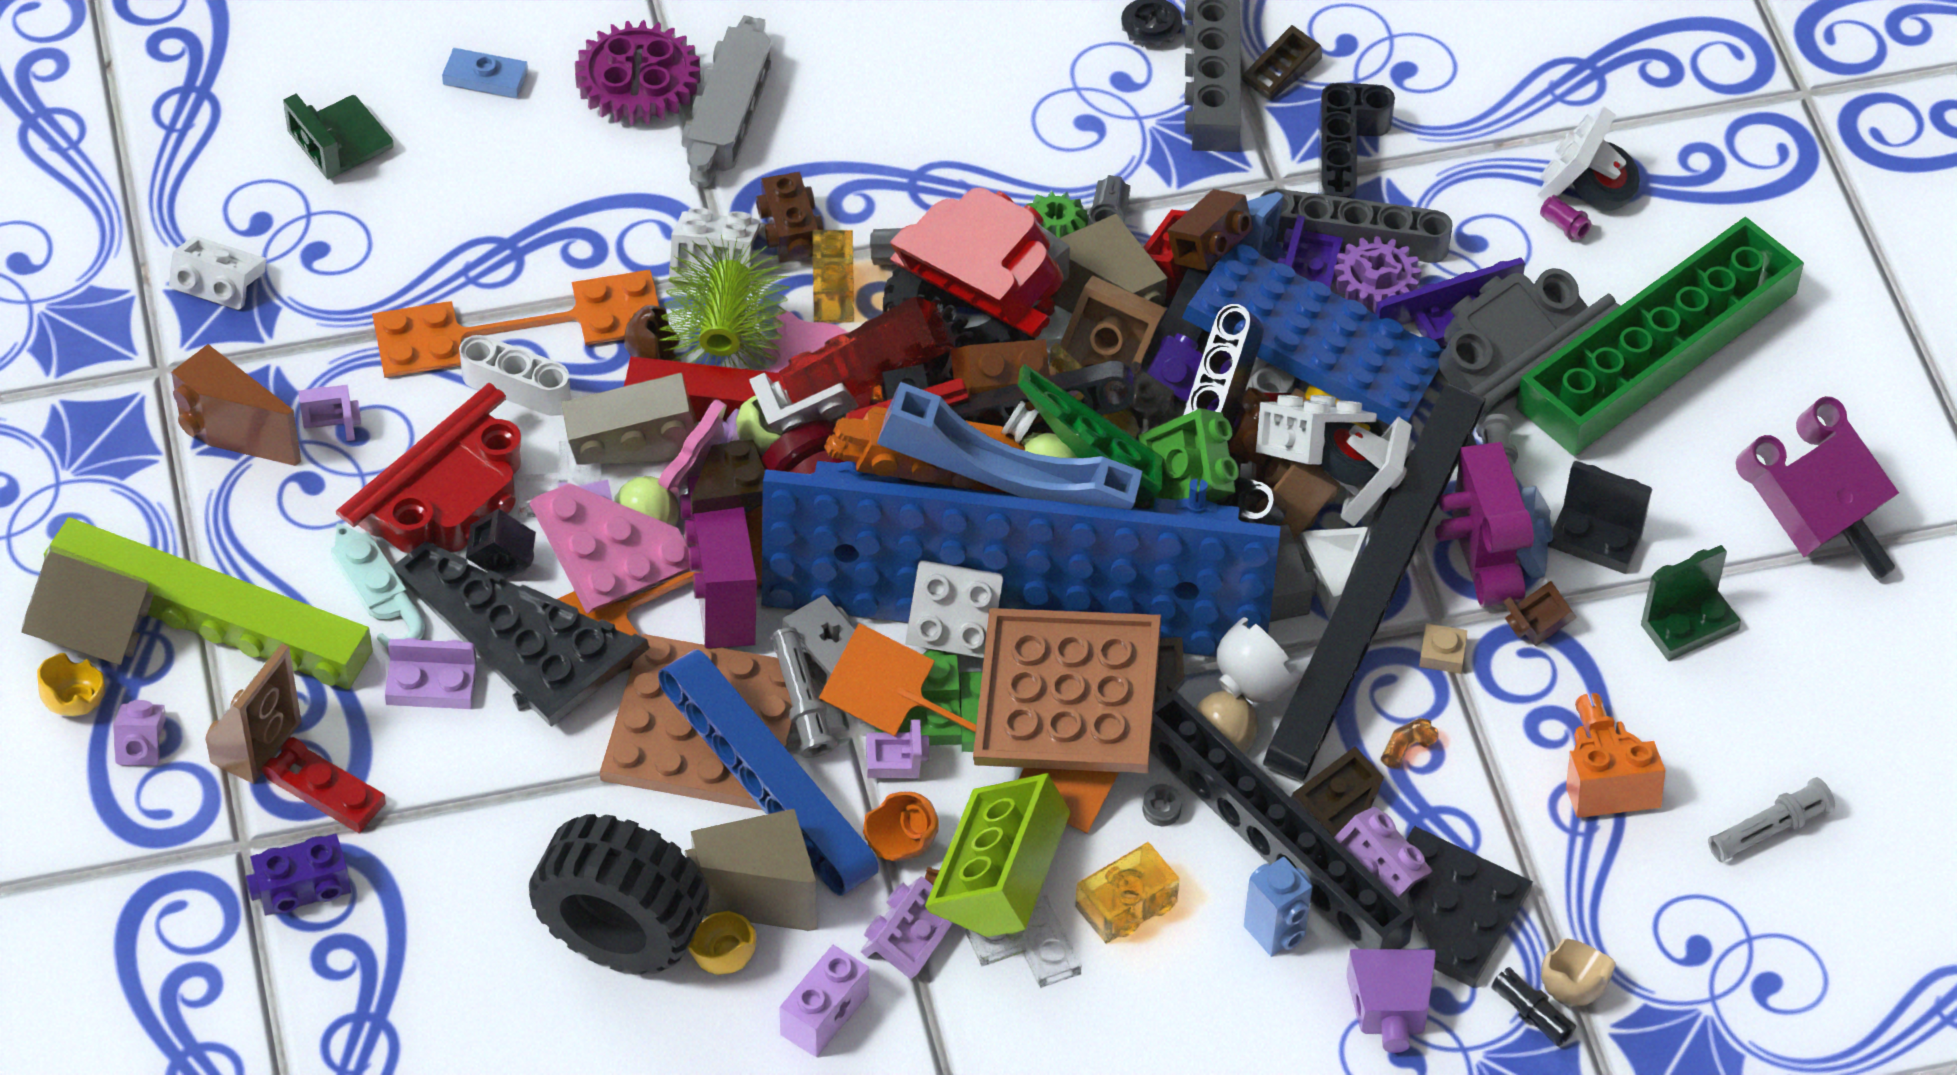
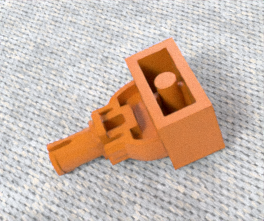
(1611, 767)

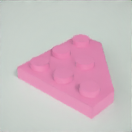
(608, 546)

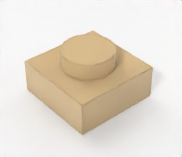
(1443, 648)

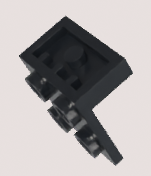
(1601, 517)

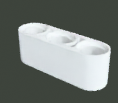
(521, 375)

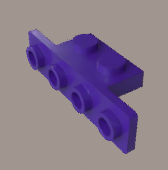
(1431, 304)

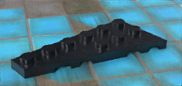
(523, 635)

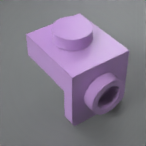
(329, 407)
(138, 733)
(897, 755)

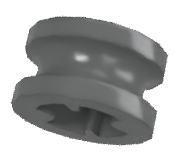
(1168, 794)

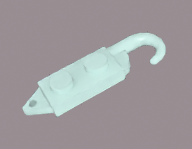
(374, 580)

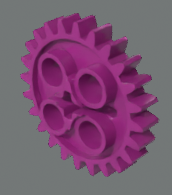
(666, 73)

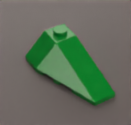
(1090, 433)

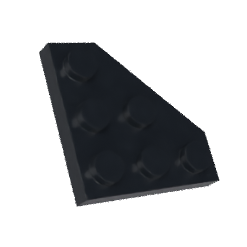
(1463, 906)

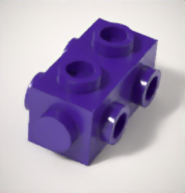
(299, 875)

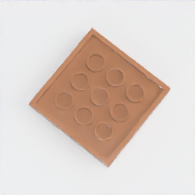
(1068, 690)
(661, 750)

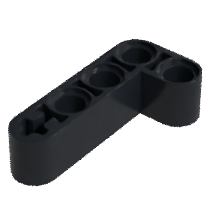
(1344, 114)

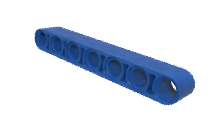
(767, 769)

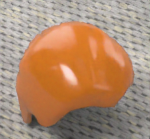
(901, 826)

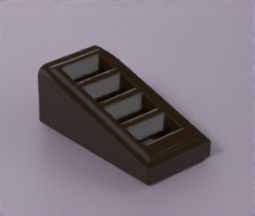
(1289, 40)

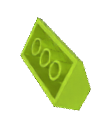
(1000, 856)

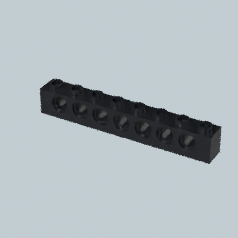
(1277, 826)

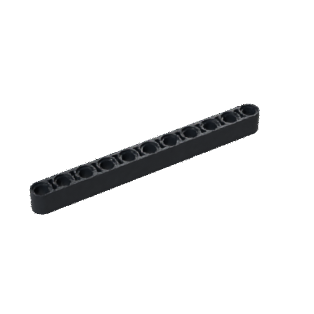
(1373, 583)

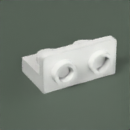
(214, 271)

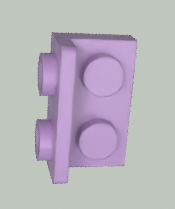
(431, 673)
(1383, 851)
(908, 930)

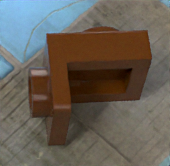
(1539, 614)

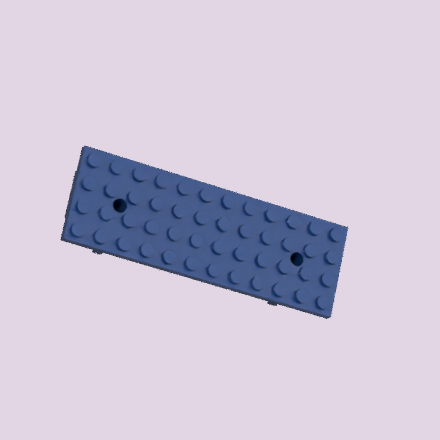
(866, 533)

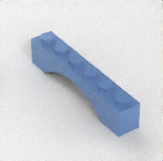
(932, 432)

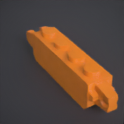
(857, 442)

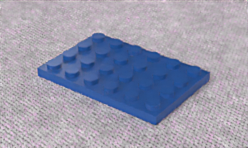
(1321, 334)

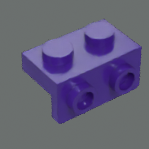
(1311, 253)
(1178, 366)

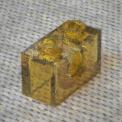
(833, 276)
(1137, 873)

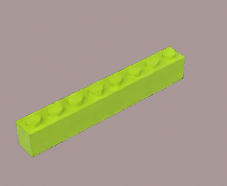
(229, 608)

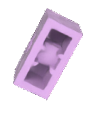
(824, 1000)

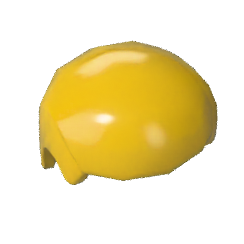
(69, 686)
(723, 943)

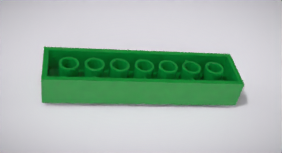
(1659, 335)

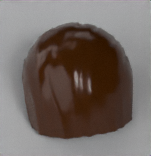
(643, 335)

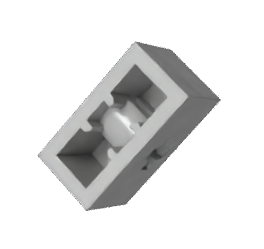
(822, 636)

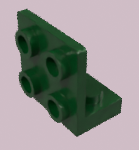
(337, 134)
(1685, 604)

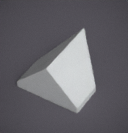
(1332, 560)

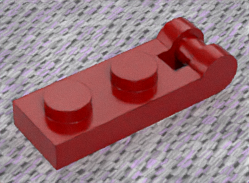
(324, 785)

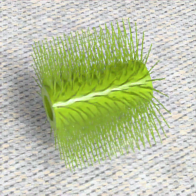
(725, 307)

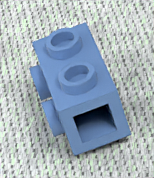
(1277, 905)

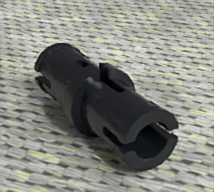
(1533, 1006)

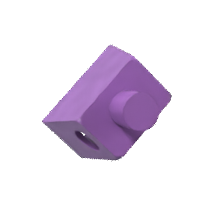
(1391, 992)

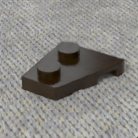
(729, 478)
(1340, 791)

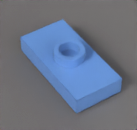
(485, 72)
(1535, 557)

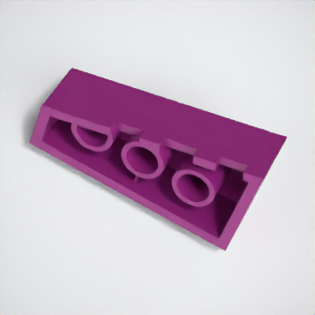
(723, 573)

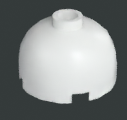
(1253, 664)

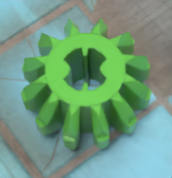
(1060, 213)

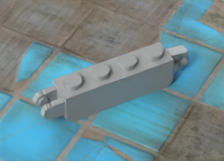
(728, 100)

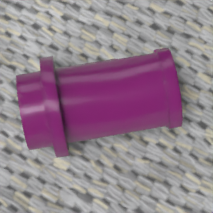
(1573, 222)

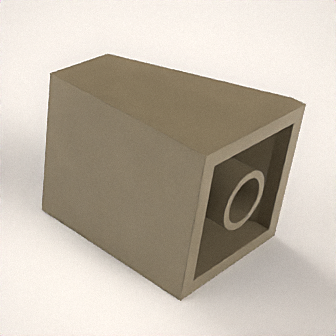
(1113, 255)
(86, 606)
(758, 870)

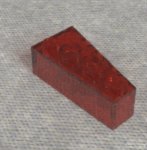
(888, 342)

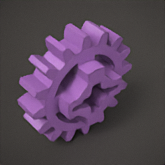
(1375, 271)

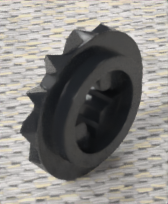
(1140, 12)

